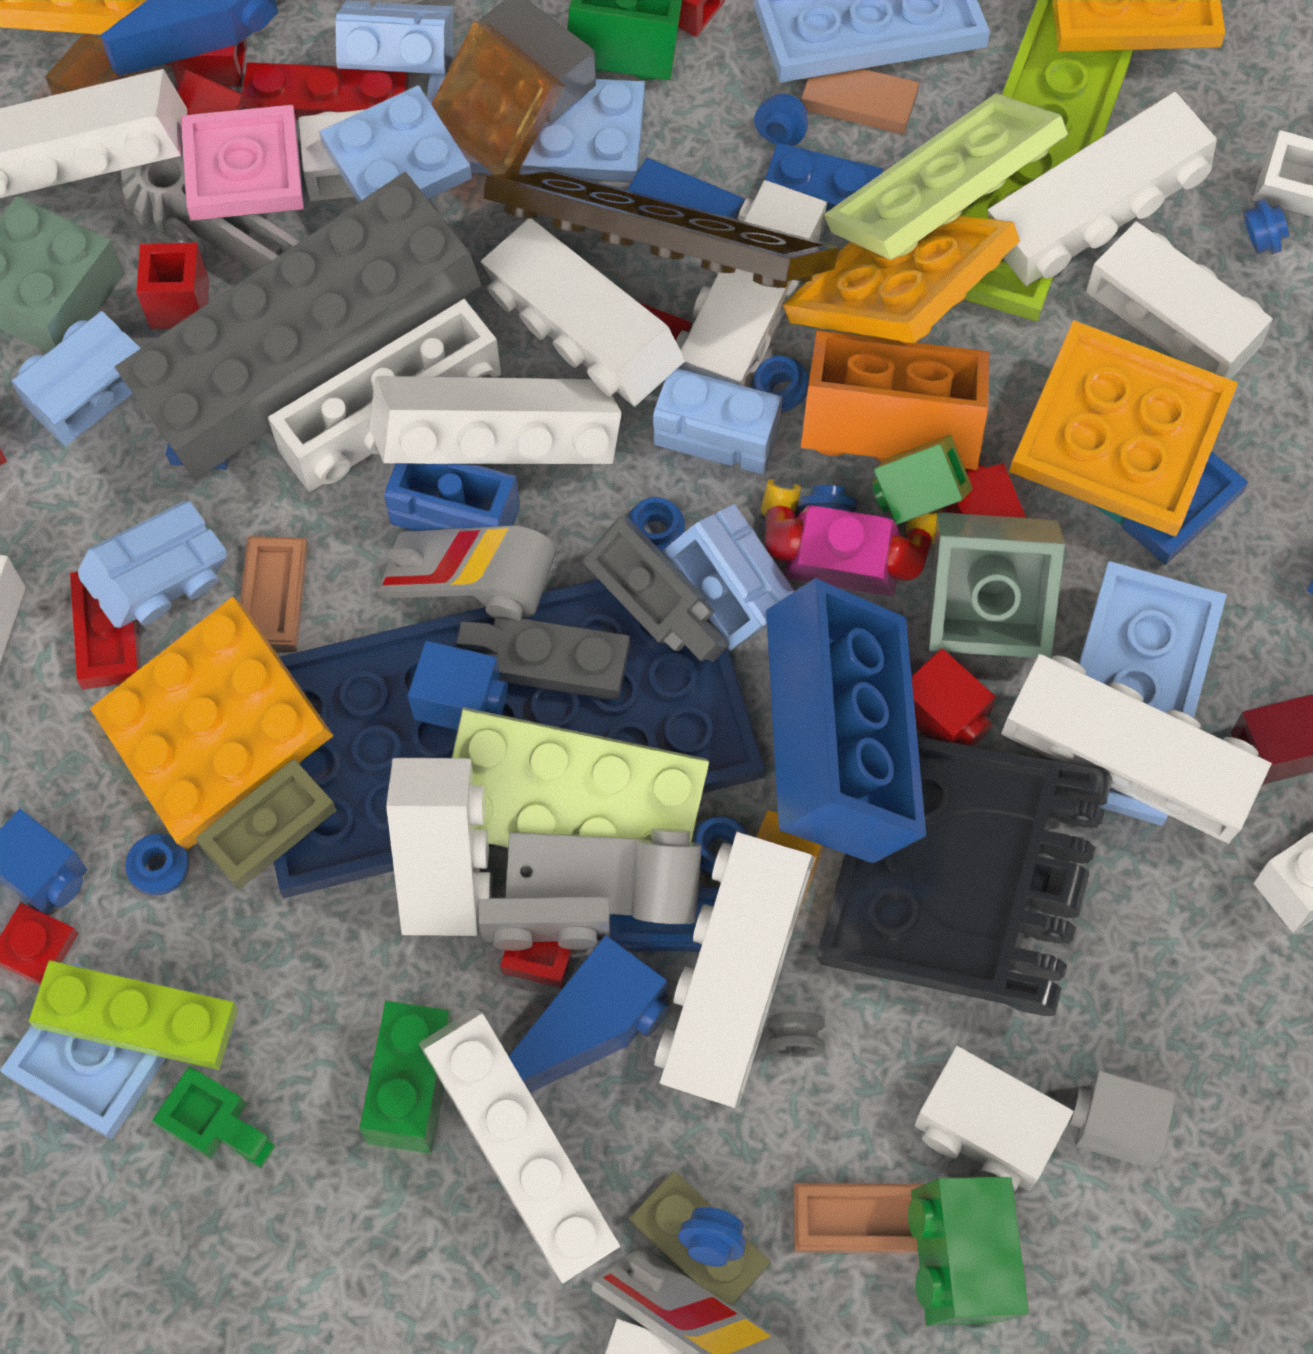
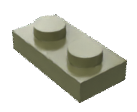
(266, 824)
(660, 1223)

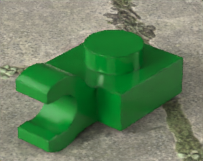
(206, 1115)

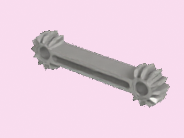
(245, 237)

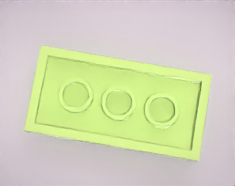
(945, 175)
(575, 781)

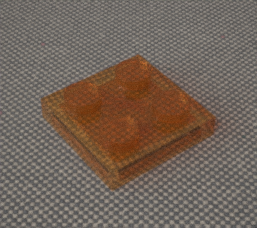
(495, 99)

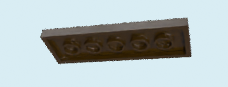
(665, 225)

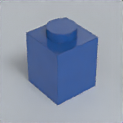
(454, 679)
(38, 864)

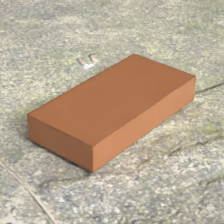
(863, 98)
(275, 587)
(852, 1218)

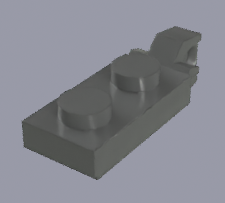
(654, 590)
(551, 655)

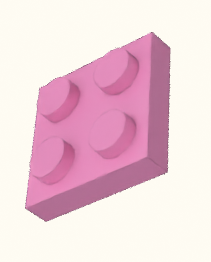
(241, 162)

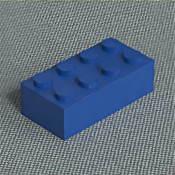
(844, 723)

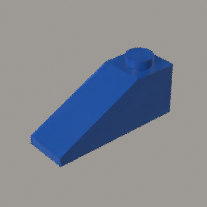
(181, 29)
(592, 1016)

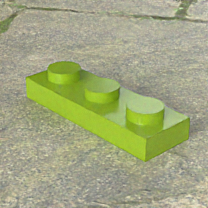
(133, 1015)

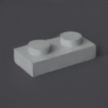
(518, 922)

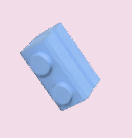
(394, 37)
(77, 378)
(717, 420)
(152, 565)
(732, 572)

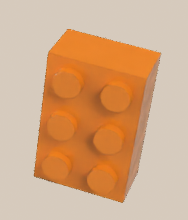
(894, 396)

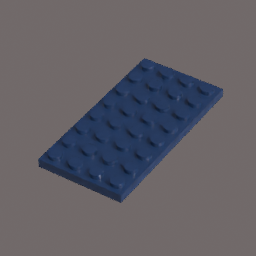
(363, 699)

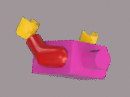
(842, 545)

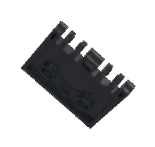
(961, 896)

